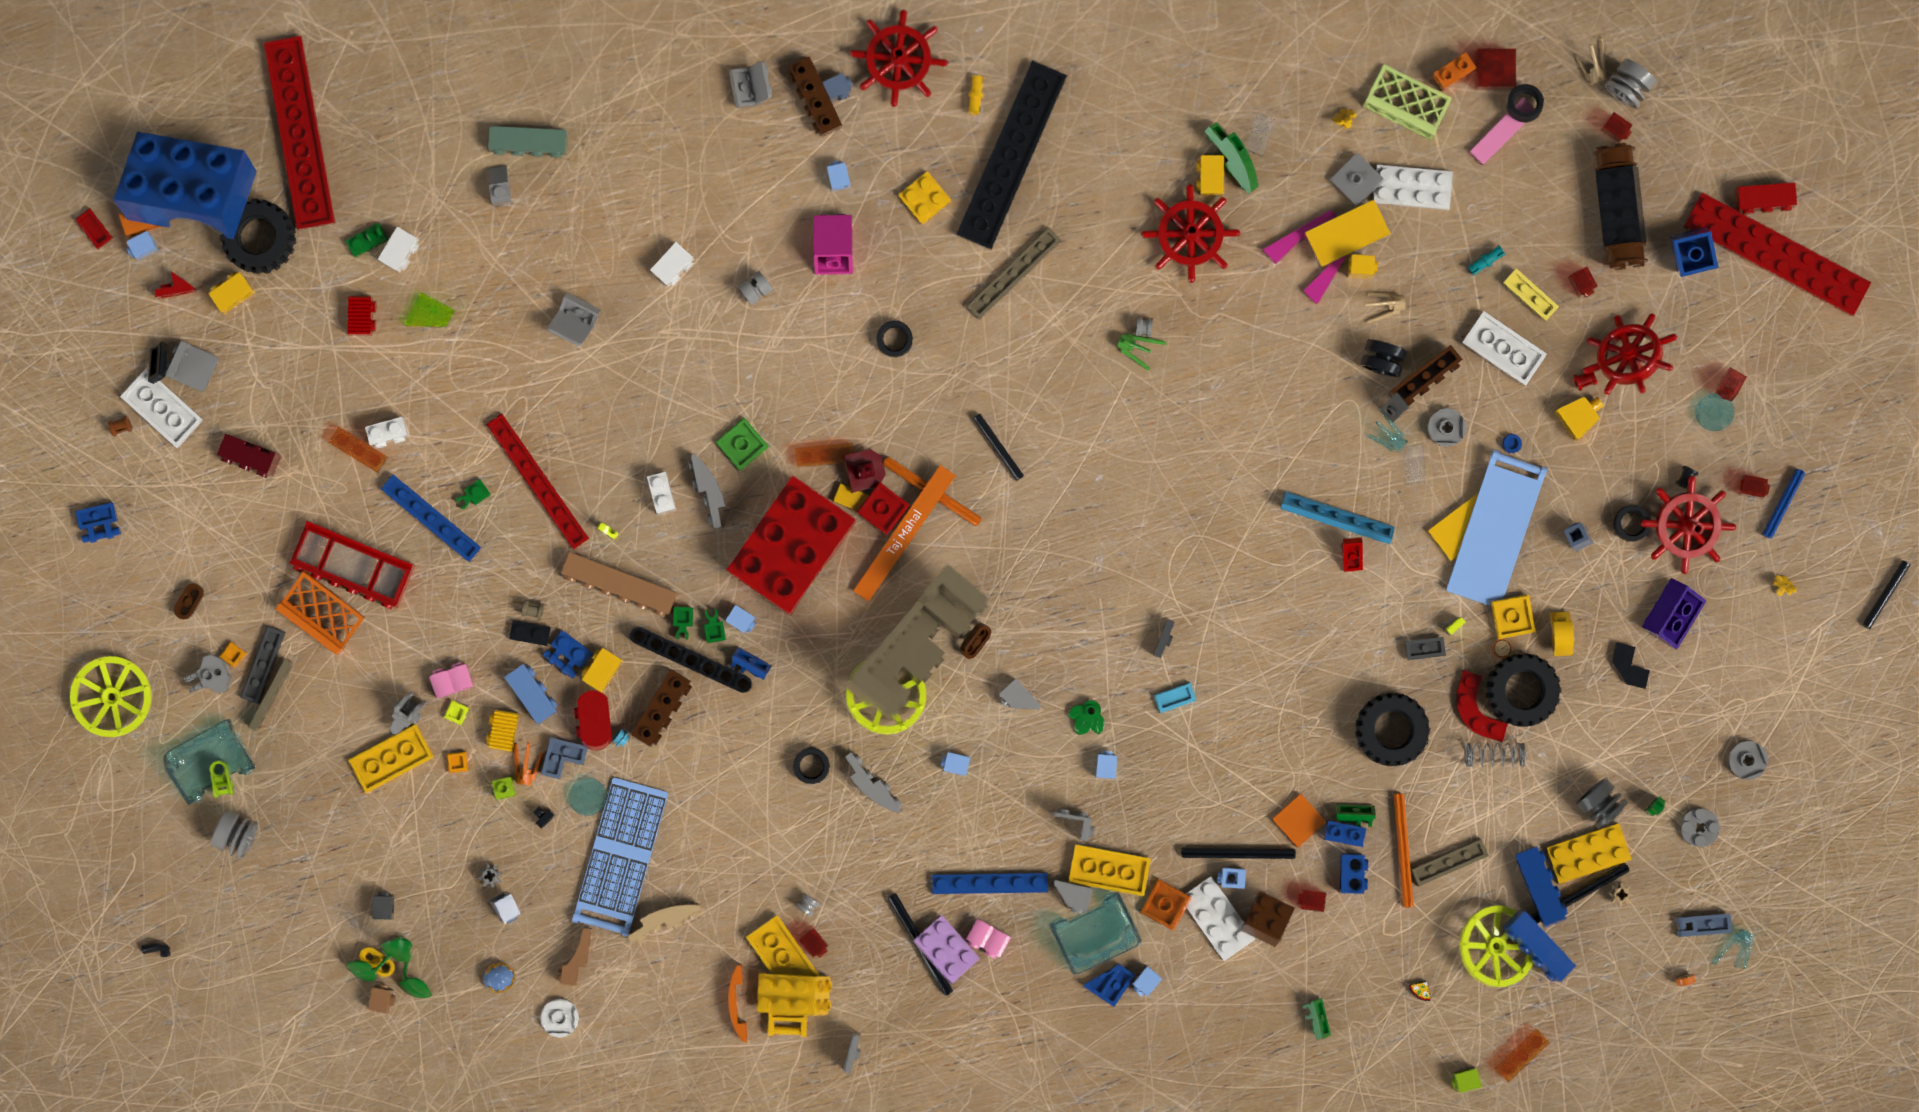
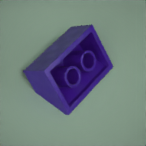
(1674, 613)

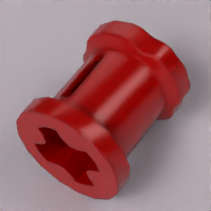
(1584, 380)

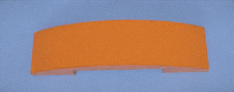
(740, 1028)

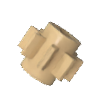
(1623, 899)

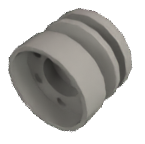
(1632, 80)
(234, 834)

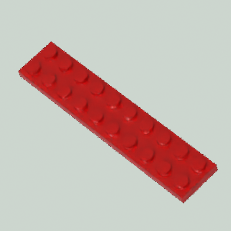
(299, 133)
(1779, 255)

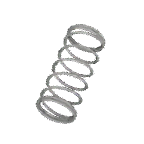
(1469, 755)

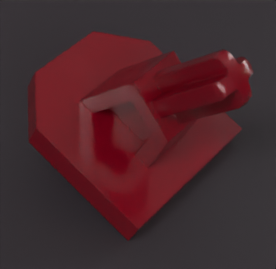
(863, 469)

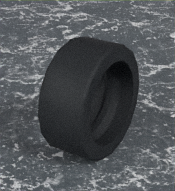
(1525, 89)
(894, 353)
(1618, 528)
(811, 751)

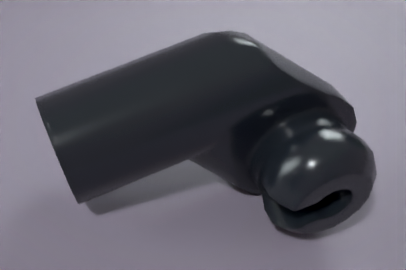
(156, 947)

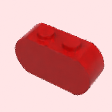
(593, 720)

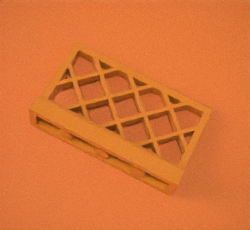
(312, 627)

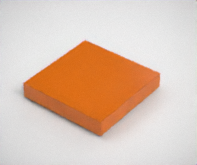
(1299, 820)
(1166, 905)

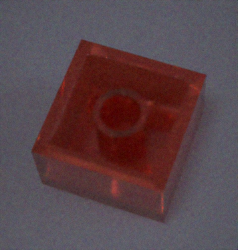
(1495, 69)

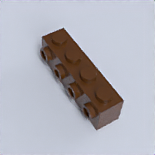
(815, 95)
(1430, 372)
(661, 707)

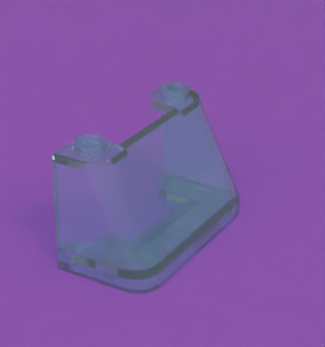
(191, 761)
(1096, 935)

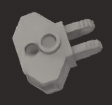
(209, 676)
(406, 713)

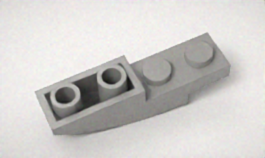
(705, 482)
(878, 791)

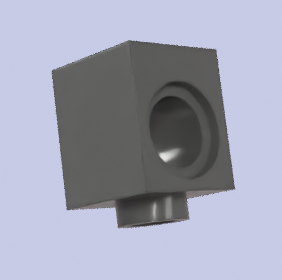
(383, 906)

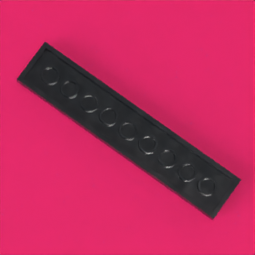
(1011, 155)

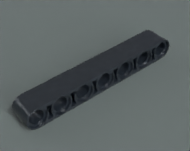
(684, 653)

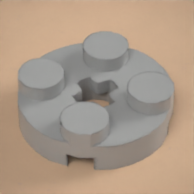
(1438, 434)
(1757, 765)
(1699, 816)

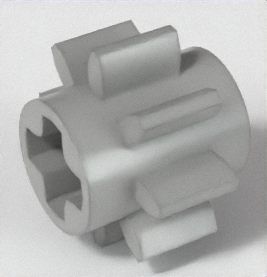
(486, 872)

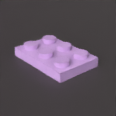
(946, 949)

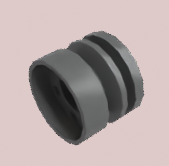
(1602, 803)

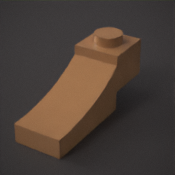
(569, 972)

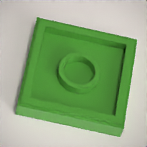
(742, 444)

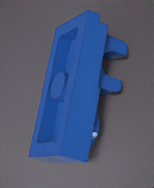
(750, 662)

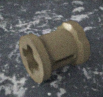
(533, 609)

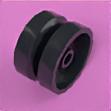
(1383, 358)

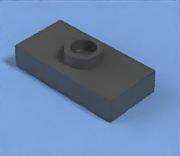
(1394, 407)
(1165, 638)
(1425, 648)

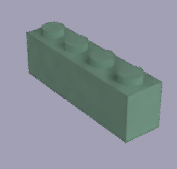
(528, 140)

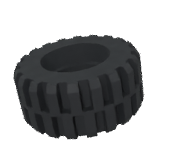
(277, 253)
(1549, 690)
(1418, 729)

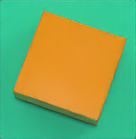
(233, 654)
(457, 762)

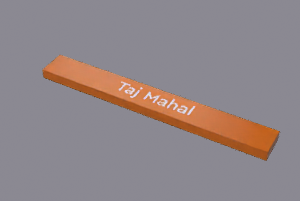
(904, 533)

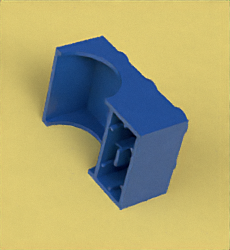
(184, 180)

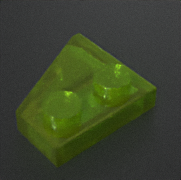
(429, 313)

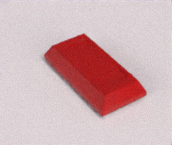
(94, 228)

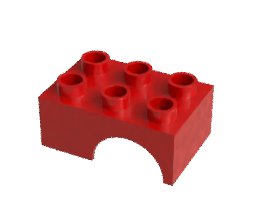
(791, 545)

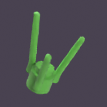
(1128, 343)

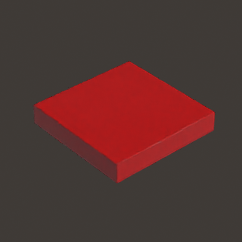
(883, 508)

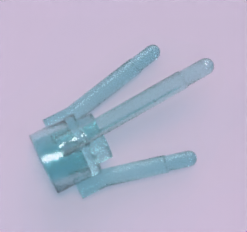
(1396, 441)
(1745, 941)

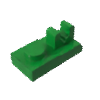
(367, 240)
(1351, 812)
(1319, 1018)

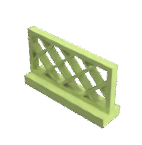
(1402, 117)

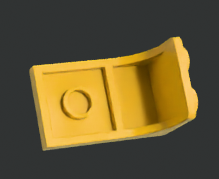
(794, 994)

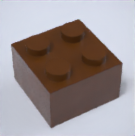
(1267, 919)

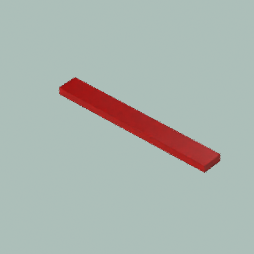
(537, 481)

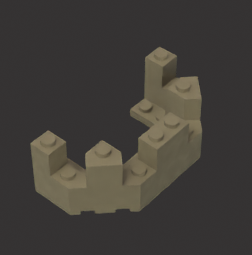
(947, 602)

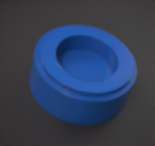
(1512, 443)

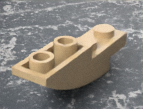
(670, 916)

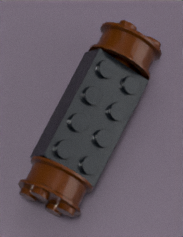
(1620, 206)

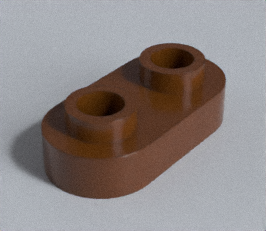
(189, 601)
(975, 640)

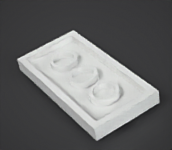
(1414, 187)
(1504, 348)
(162, 409)
(1217, 919)

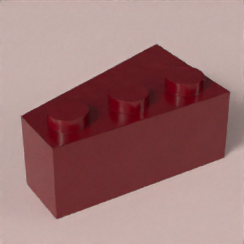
(248, 456)

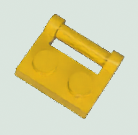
(787, 1030)

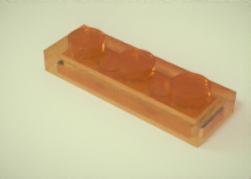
(358, 449)
(822, 454)
(1522, 1055)

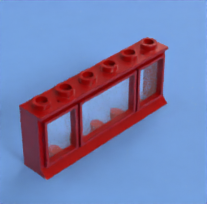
(351, 565)

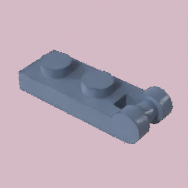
(1705, 925)

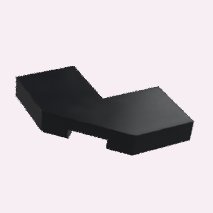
(1622, 661)

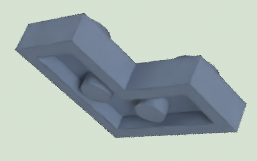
(558, 753)

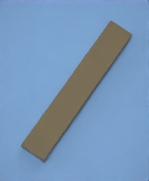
(1013, 273)

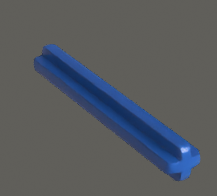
(1783, 503)

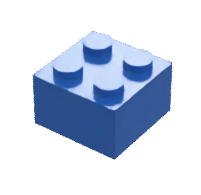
(1694, 251)

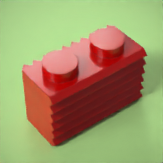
(361, 315)

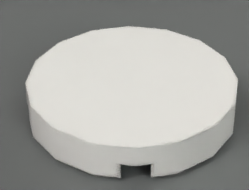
(559, 1018)

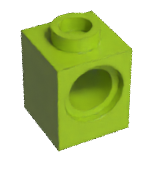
(504, 788)
(1466, 1080)

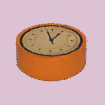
(1502, 648)
(1684, 980)

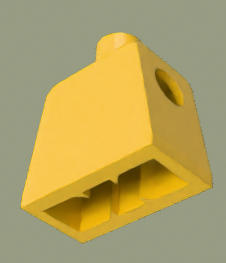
(1579, 416)

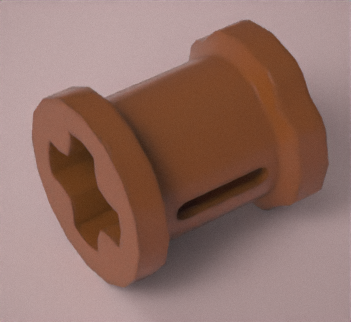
(120, 426)

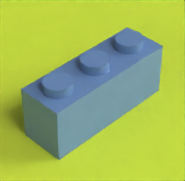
(532, 693)

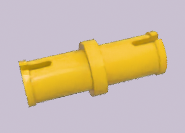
(975, 95)

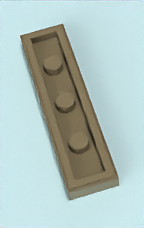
(271, 695)
(1449, 862)

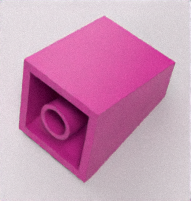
(833, 244)

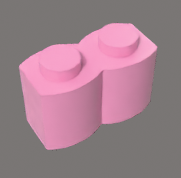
(451, 680)
(988, 938)

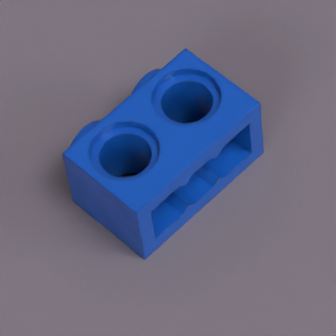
(1344, 833)
(1347, 874)

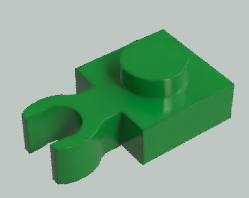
(475, 493)
(683, 618)
(714, 630)
(1656, 806)

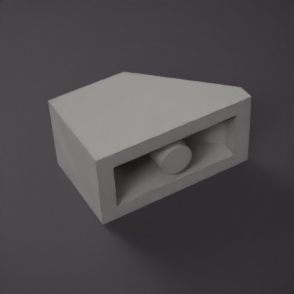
(499, 186)
(1018, 697)
(1074, 895)

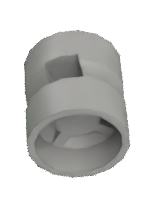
(755, 288)

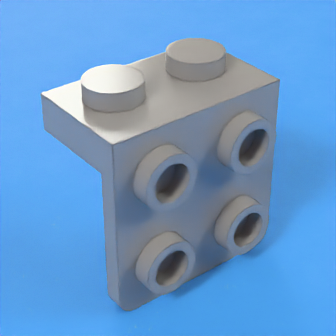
(750, 85)
(574, 320)
(191, 366)
(1087, 829)

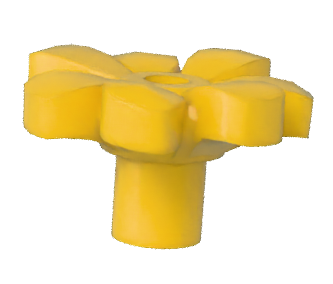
(1344, 118)
(1784, 585)

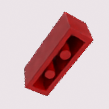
(1766, 198)

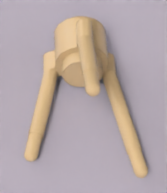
(1597, 73)
(1395, 303)

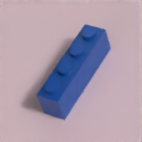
(1540, 887)
(1539, 946)

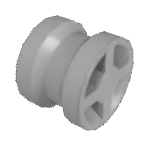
(1144, 327)
(808, 904)

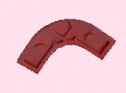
(1469, 710)

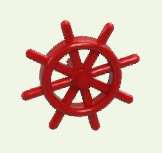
(898, 58)
(1190, 233)
(1630, 354)
(1688, 525)

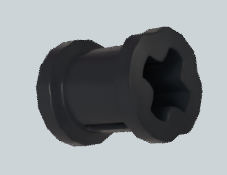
(1683, 480)

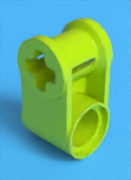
(221, 780)

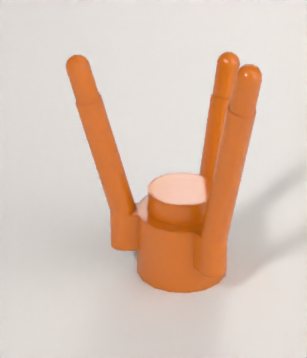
(525, 776)

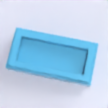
(1175, 697)

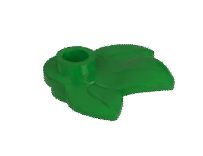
(1085, 720)

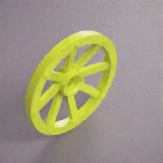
(105, 698)
(901, 726)
(1500, 949)

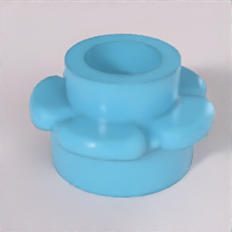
(620, 738)

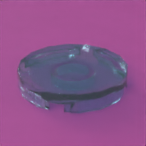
(1714, 412)
(587, 796)

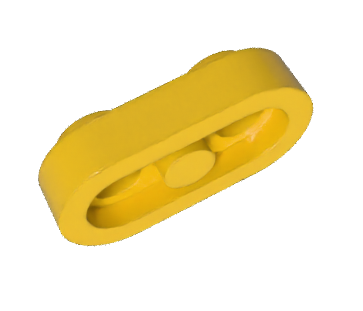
(377, 958)

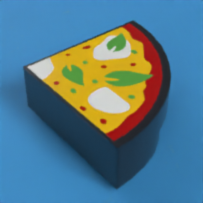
(1420, 991)

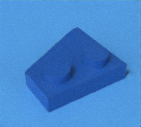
(1111, 984)

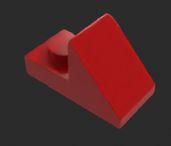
(179, 287)
(1352, 554)

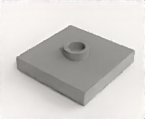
(1357, 179)
(853, 1053)

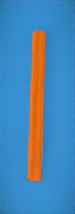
(921, 483)
(1403, 850)

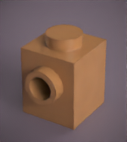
(381, 999)

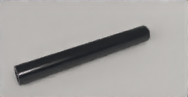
(998, 447)
(1886, 594)

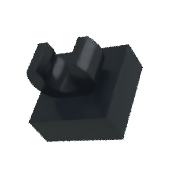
(544, 818)

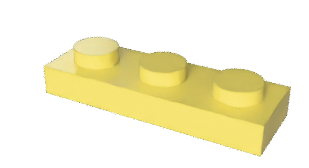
(1530, 294)

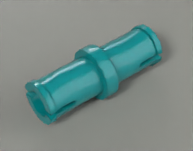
(1486, 260)

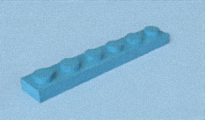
(1337, 517)

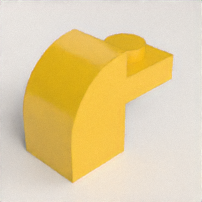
(1562, 633)

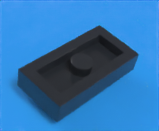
(530, 633)

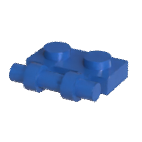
(98, 516)
(572, 650)

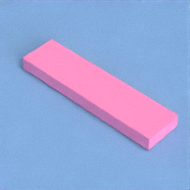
(1500, 134)

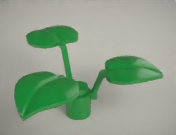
(400, 951)

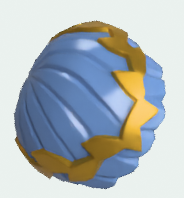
(499, 977)

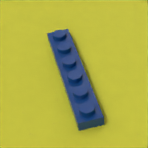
(431, 518)
(990, 883)

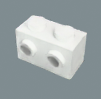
(386, 432)

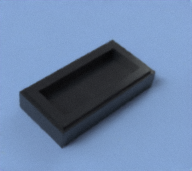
(157, 362)

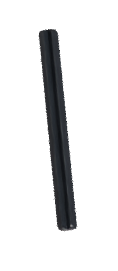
(1243, 853)
(1590, 887)
(913, 933)

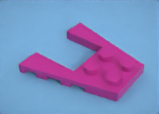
(1280, 248)

